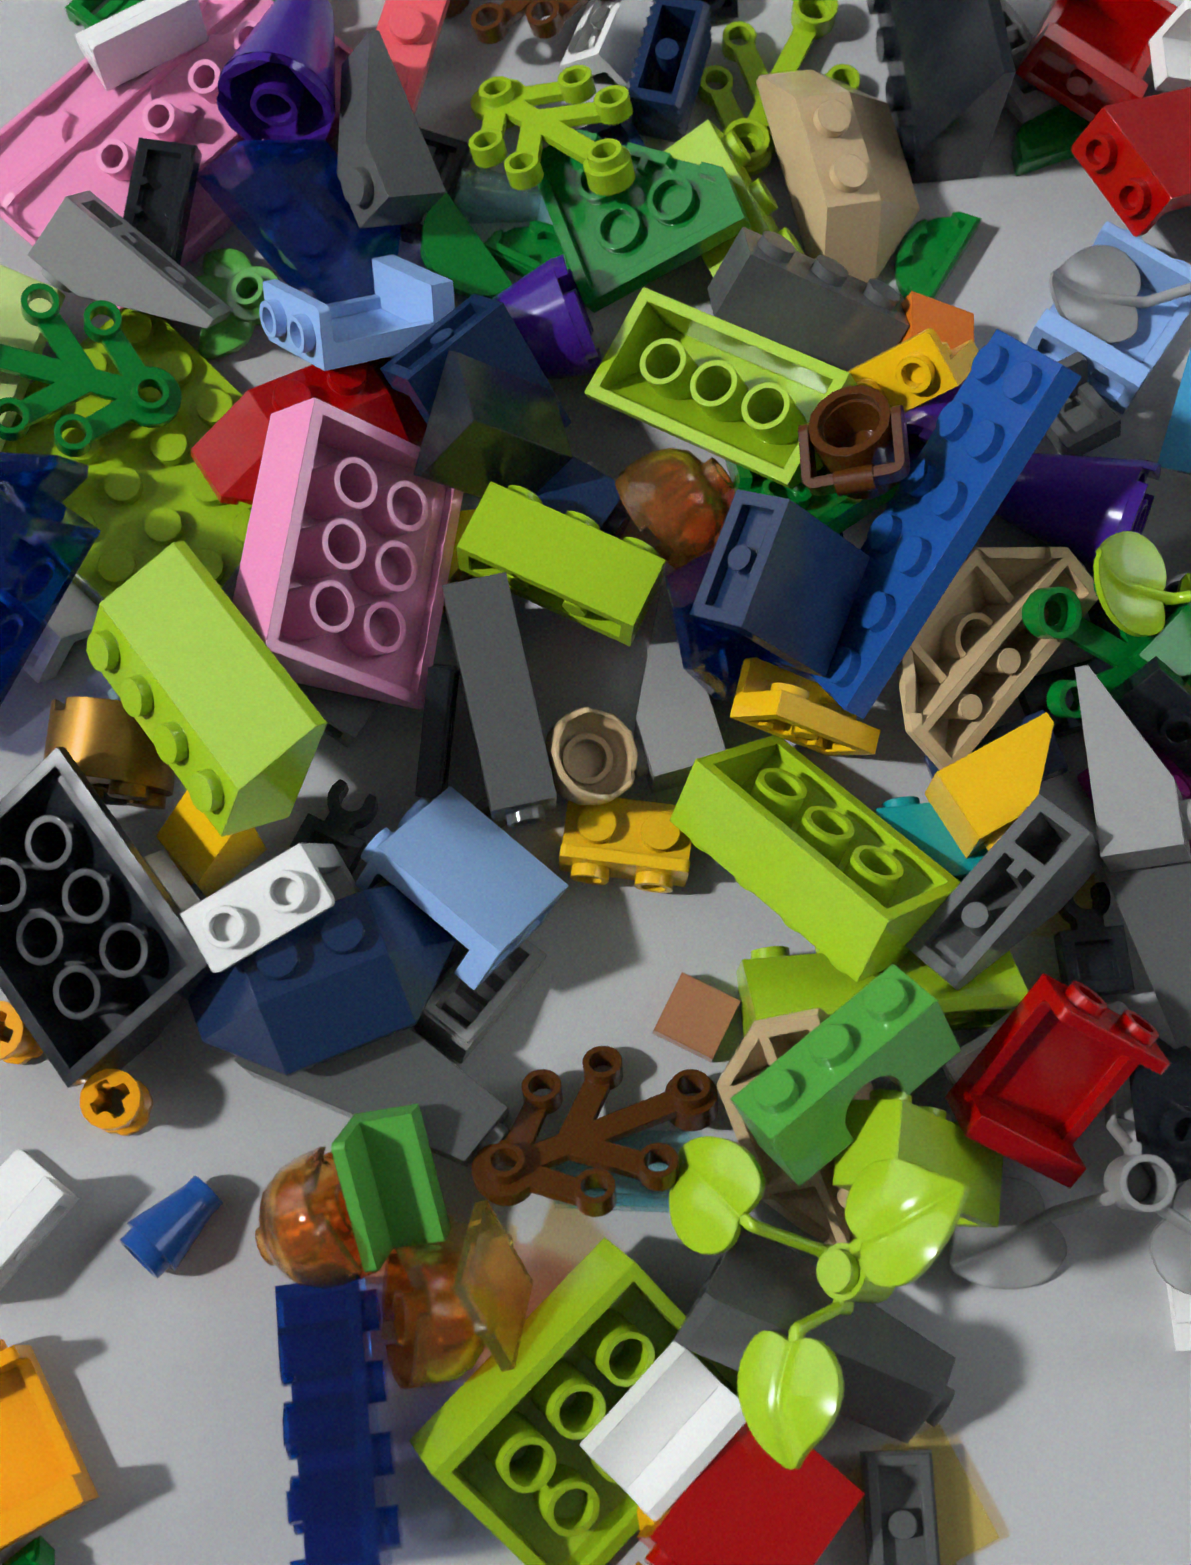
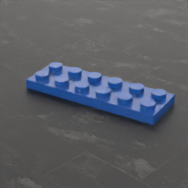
(943, 510)

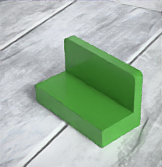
(389, 1183)

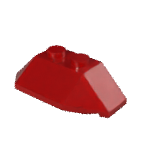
(235, 444)

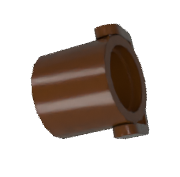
(857, 442)

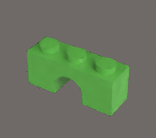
(803, 1097)

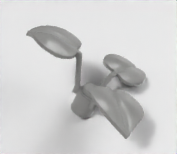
(1100, 292)
(1032, 1248)

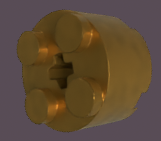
(110, 750)

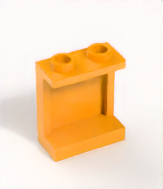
(38, 1457)

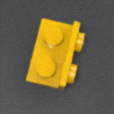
(916, 369)
(798, 711)
(625, 842)

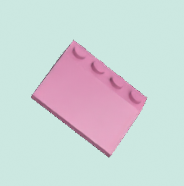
(347, 555)

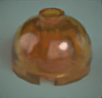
(677, 500)
(308, 1224)
(429, 1321)

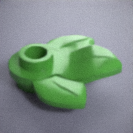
(232, 279)

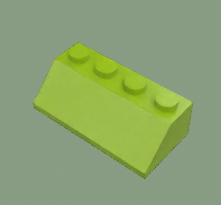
(714, 385)
(206, 691)
(812, 853)
(785, 984)

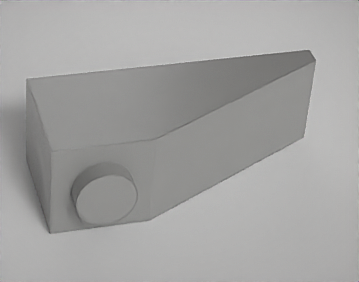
(107, 259)
(673, 711)
(1133, 793)

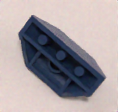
(326, 984)

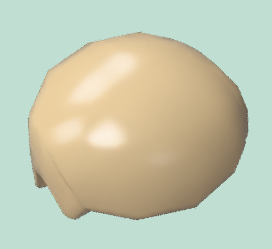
(591, 756)

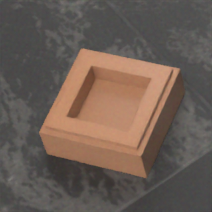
(696, 1017)

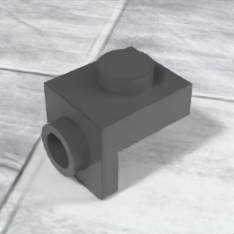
(1085, 418)

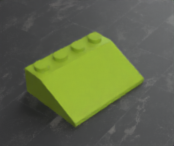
(515, 1434)

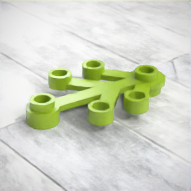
(508, 103)
(755, 130)

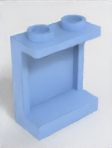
(358, 329)
(1123, 367)
(465, 879)

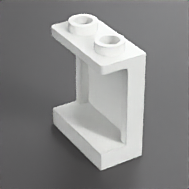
(268, 903)

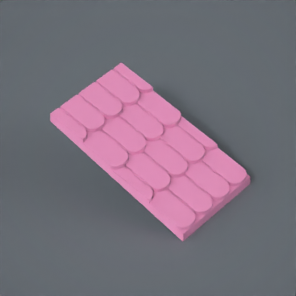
(88, 137)

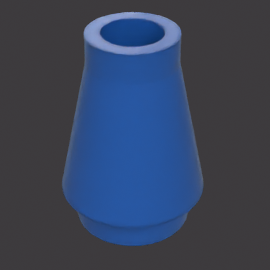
(170, 1227)

